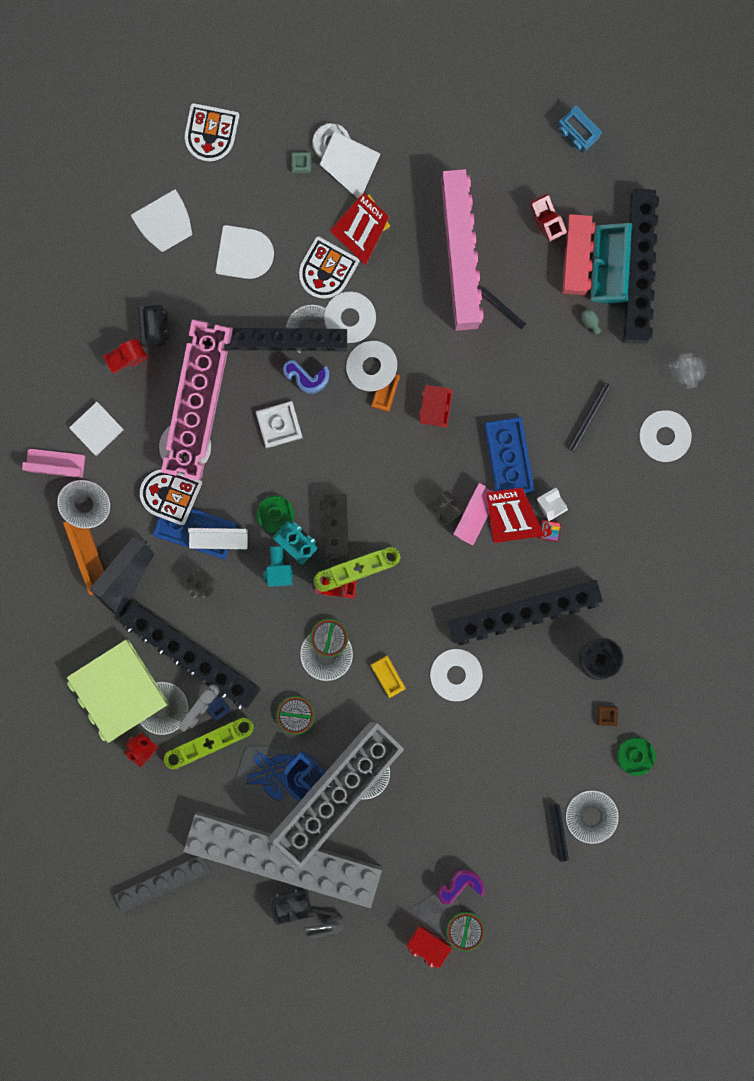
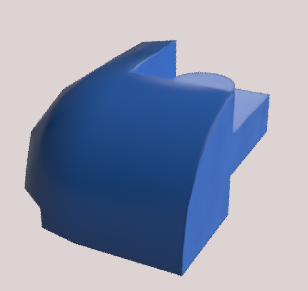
(302, 775)

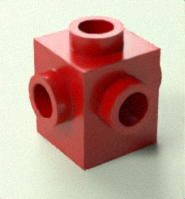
(140, 749)

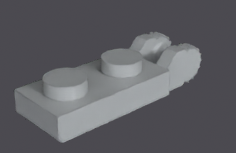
(199, 707)

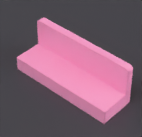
(54, 463)
(473, 516)

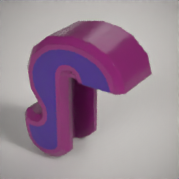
(458, 882)

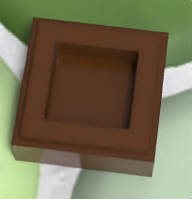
(607, 716)

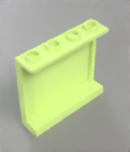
(117, 691)

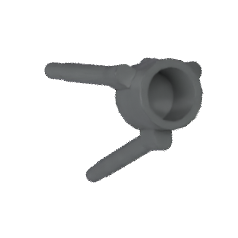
(333, 926)

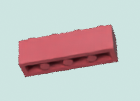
(577, 255)

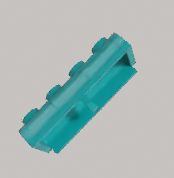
(611, 263)

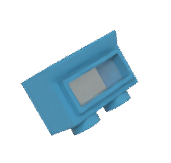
(579, 129)

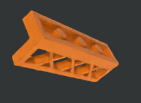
(85, 554)

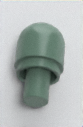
(591, 321)

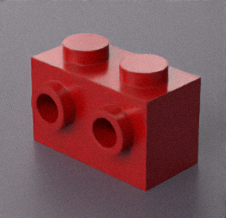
(435, 406)
(428, 946)

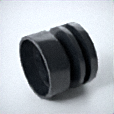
(611, 661)

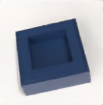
(218, 708)

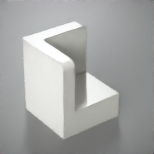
(551, 504)

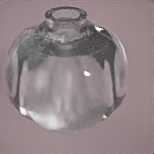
(688, 370)

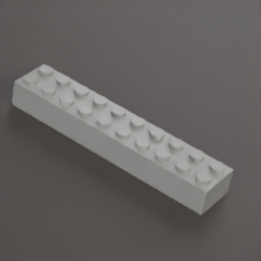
(251, 851)

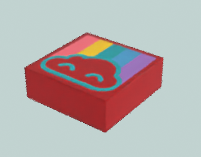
(551, 530)

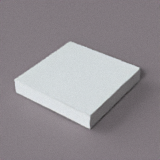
(279, 424)
(96, 428)

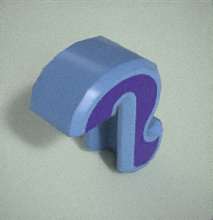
(304, 381)

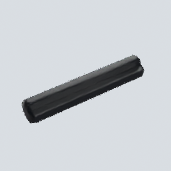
(559, 833)

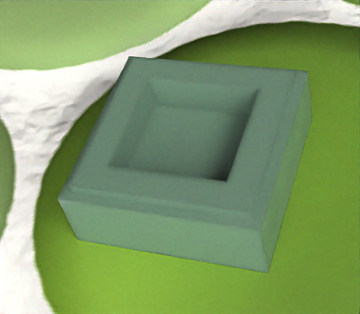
(301, 162)

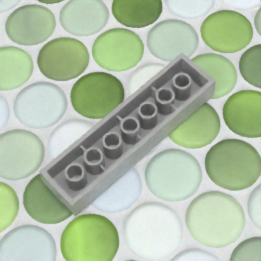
(335, 794)

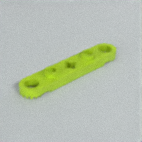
(345, 573)
(195, 749)

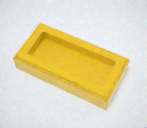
(388, 676)

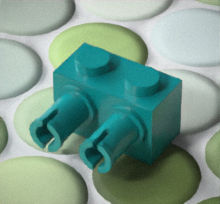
(295, 542)
(278, 573)

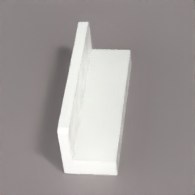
(218, 538)

